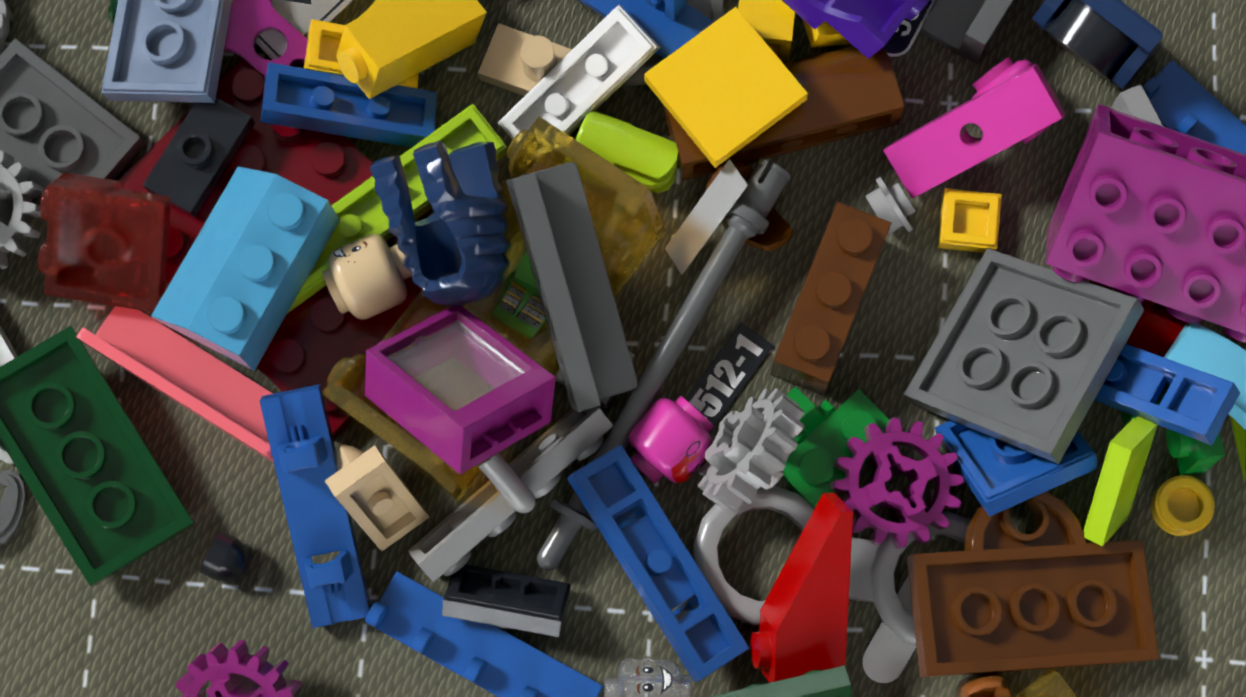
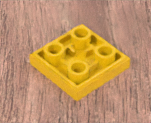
(725, 87)

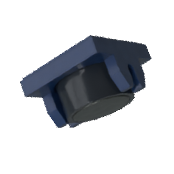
(1102, 36)

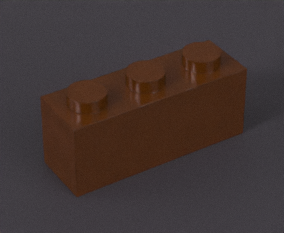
(830, 298)

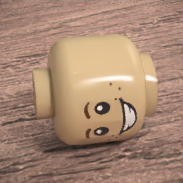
(367, 277)

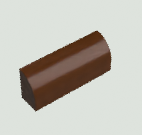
(843, 100)

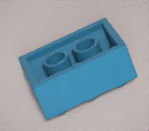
(247, 265)

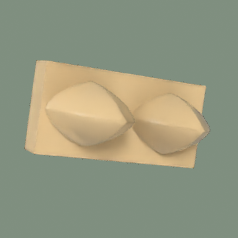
(375, 495)

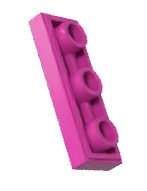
(946, 148)

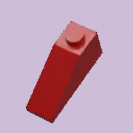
(808, 605)

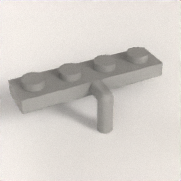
(509, 490)

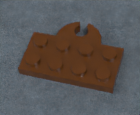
(1031, 598)

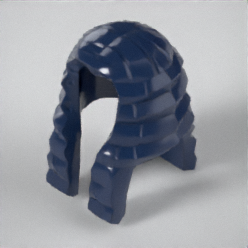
(461, 246)

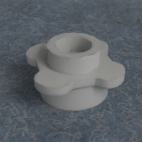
(891, 205)

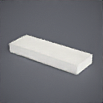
(585, 75)

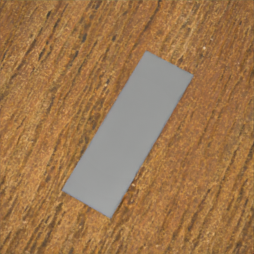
(706, 216)

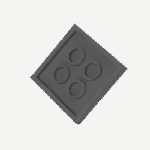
(1024, 354)

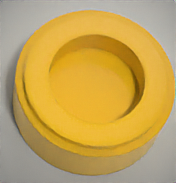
(1182, 505)

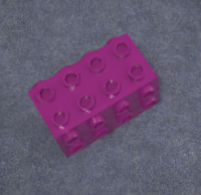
(1155, 220)

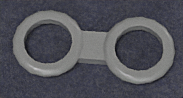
(870, 567)

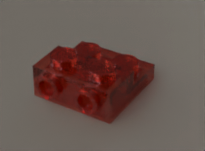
(104, 242)

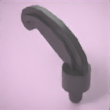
(11, 504)

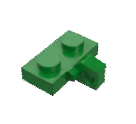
(823, 440)

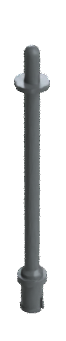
(743, 221)

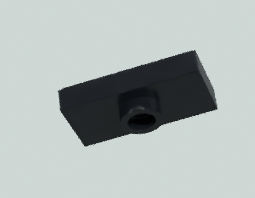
(199, 154)
(507, 600)

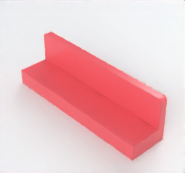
(183, 374)

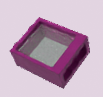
(459, 387)

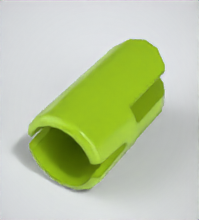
(633, 150)

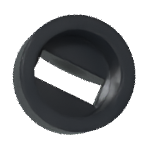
(225, 559)

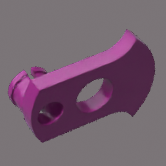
(252, 18)

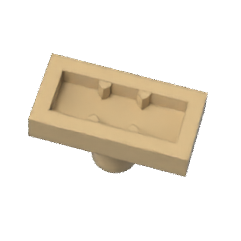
(519, 59)

